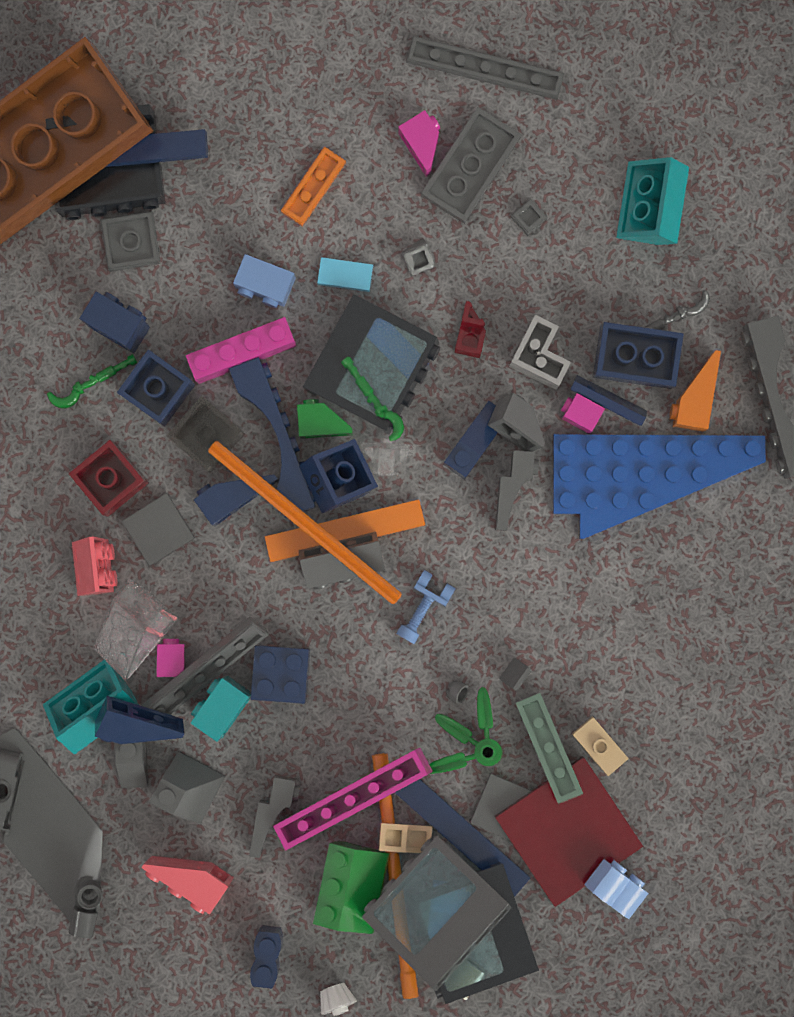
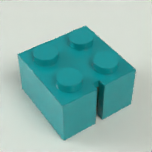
(221, 708)

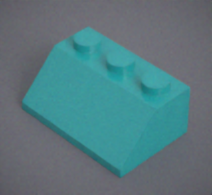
(653, 201)
(77, 706)

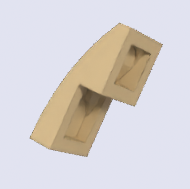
(403, 837)

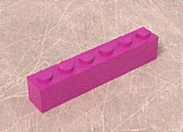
(353, 798)

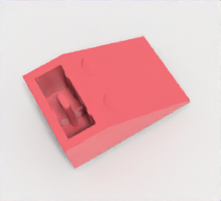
(93, 566)
(195, 880)

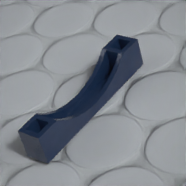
(253, 385)

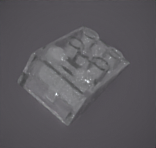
(132, 628)

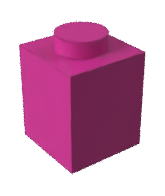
(582, 413)
(170, 658)

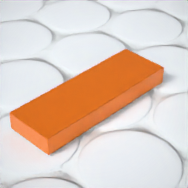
(313, 186)

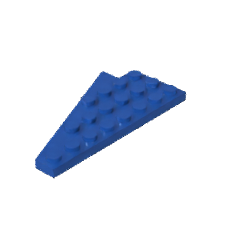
(628, 475)

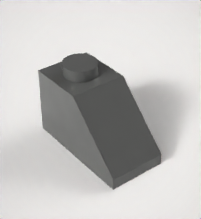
(517, 422)
(132, 764)

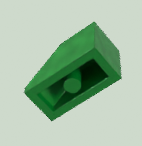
(319, 421)

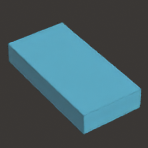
(345, 274)

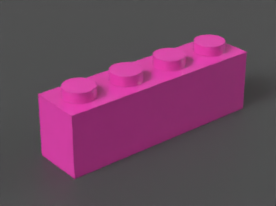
(256, 343)

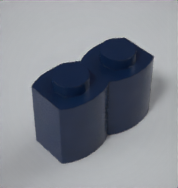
(266, 952)

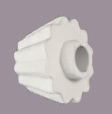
(336, 999)

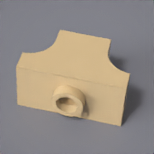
(600, 746)

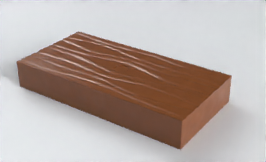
(46, 164)

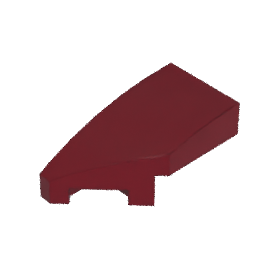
(471, 333)

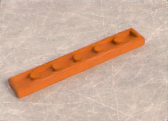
(382, 521)

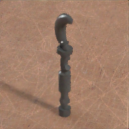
(682, 312)

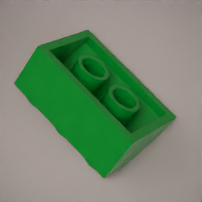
(349, 882)

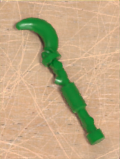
(78, 388)
(381, 411)

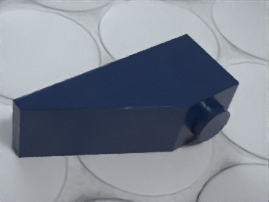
(472, 443)
(226, 498)
(132, 723)

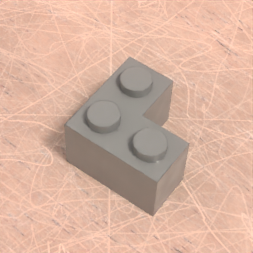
(534, 358)

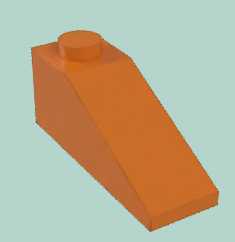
(695, 403)

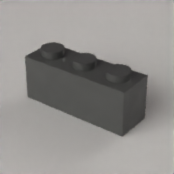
(323, 568)

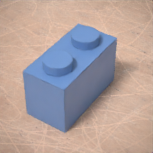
(264, 281)

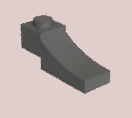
(522, 469)
(282, 795)

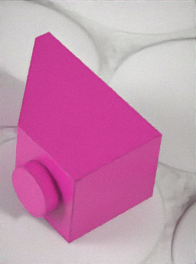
(421, 138)

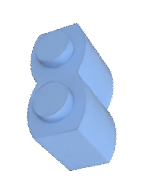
(616, 888)

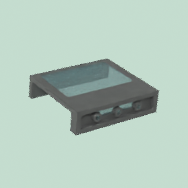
(436, 912)

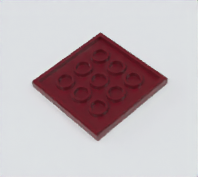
(569, 838)

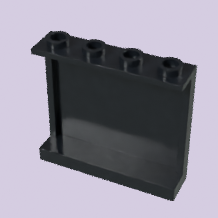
(115, 186)

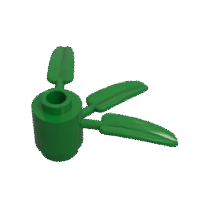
(462, 734)

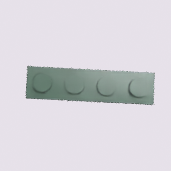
(549, 748)

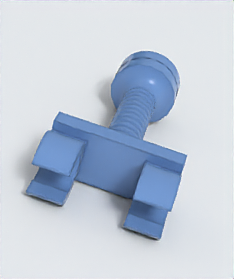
(409, 631)

